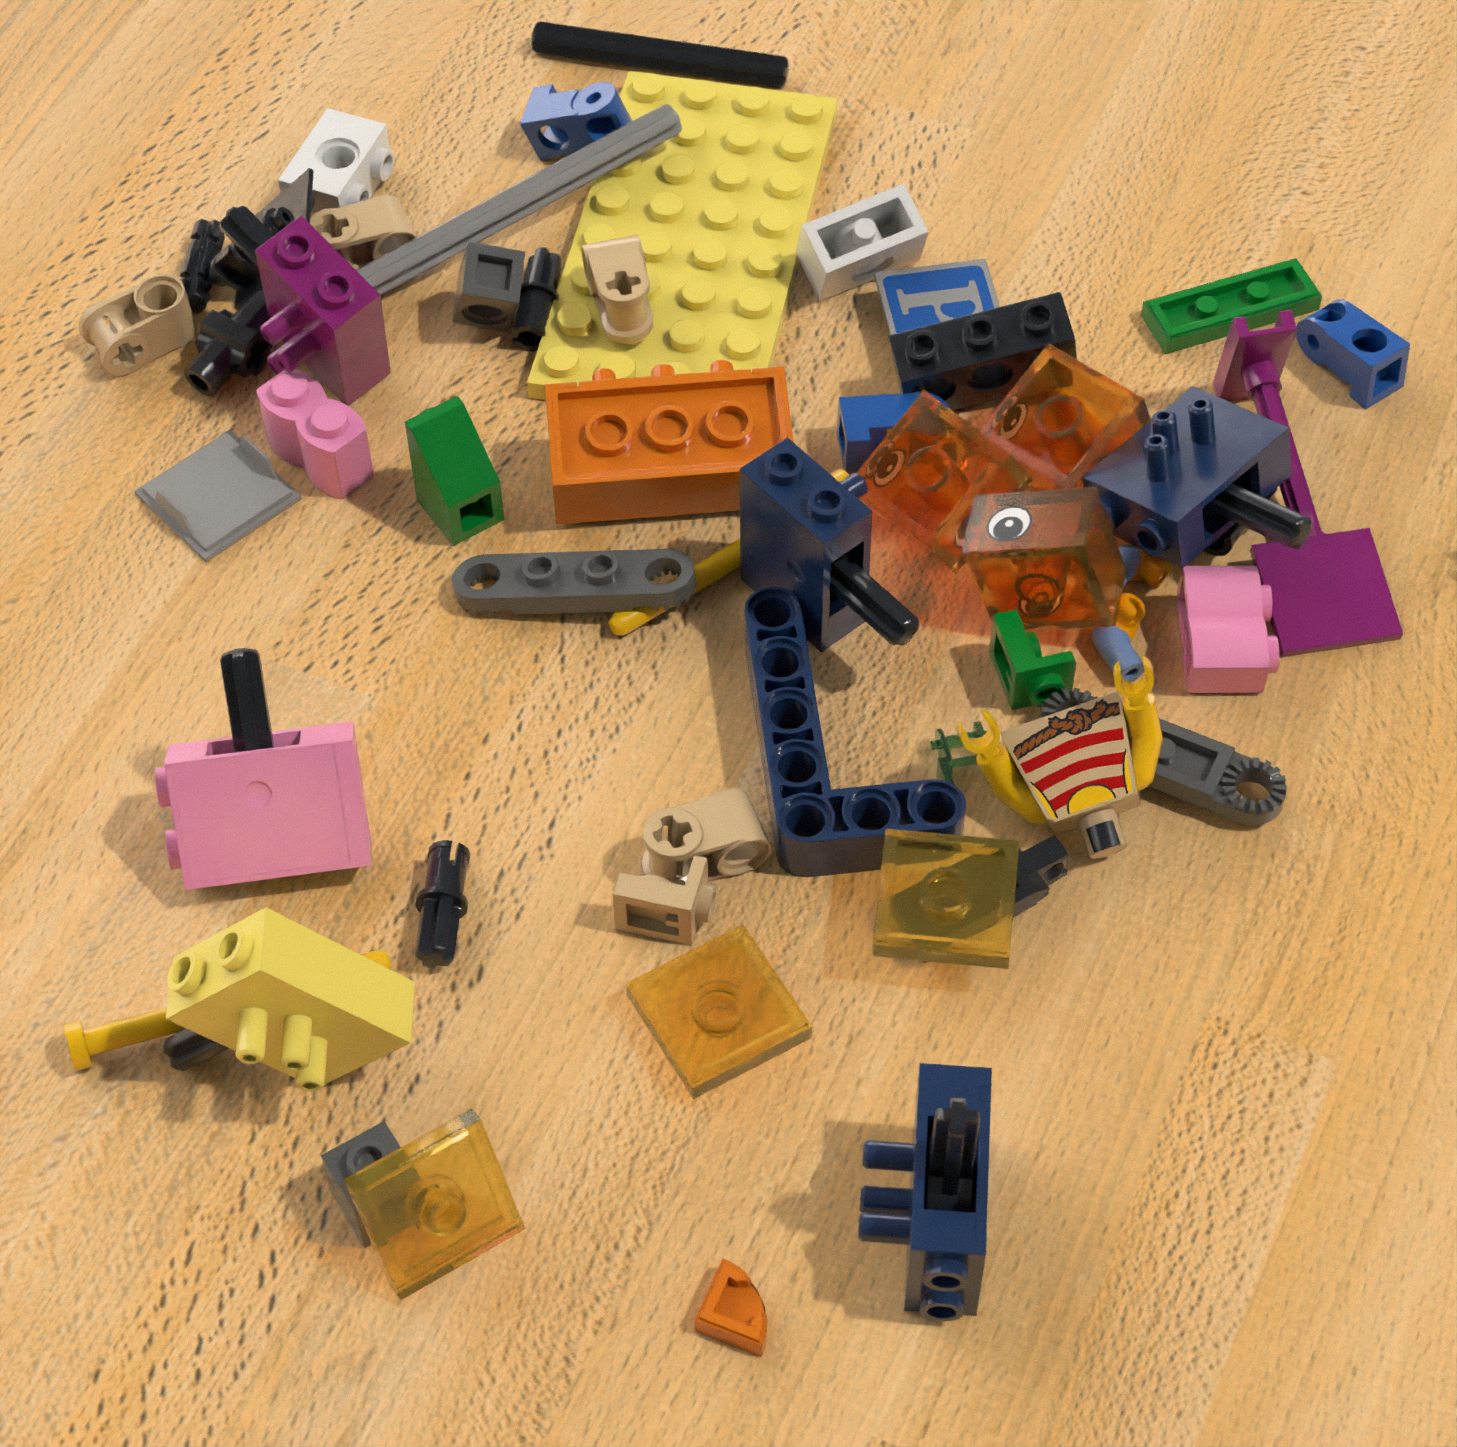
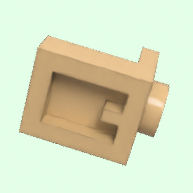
(663, 909)

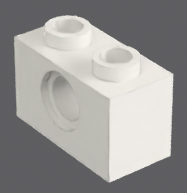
(347, 160)
(861, 240)

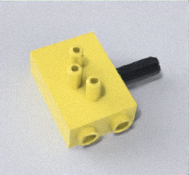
(285, 1002)

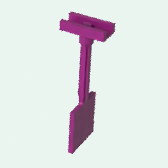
(1334, 585)

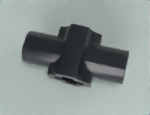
(230, 345)

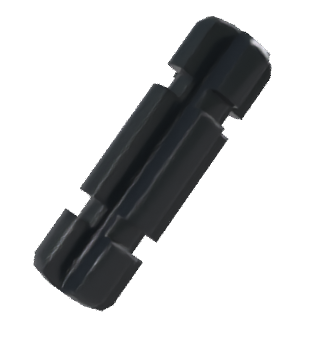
(206, 244)

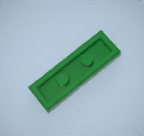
(1208, 309)

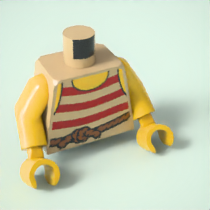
(1077, 763)

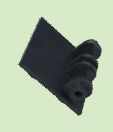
(233, 267)

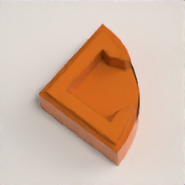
(733, 1310)

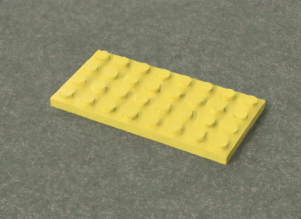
(715, 229)

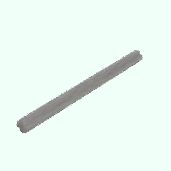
(521, 199)

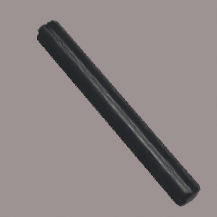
(660, 54)

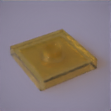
(946, 898)
(718, 1011)
(435, 1204)

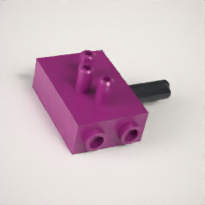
(314, 305)

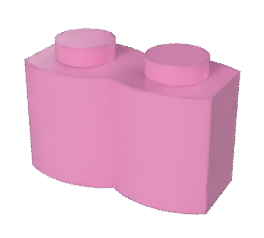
(315, 433)
(1225, 629)

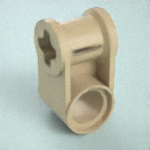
(365, 228)
(620, 287)
(143, 323)
(714, 828)

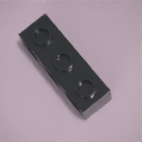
(980, 353)

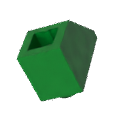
(453, 471)

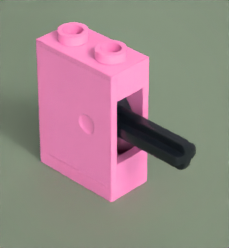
(264, 796)

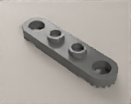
(574, 581)
(1202, 769)

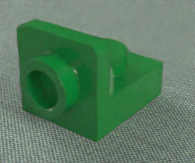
(1020, 666)

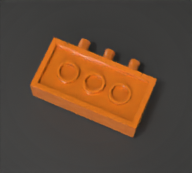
(660, 440)

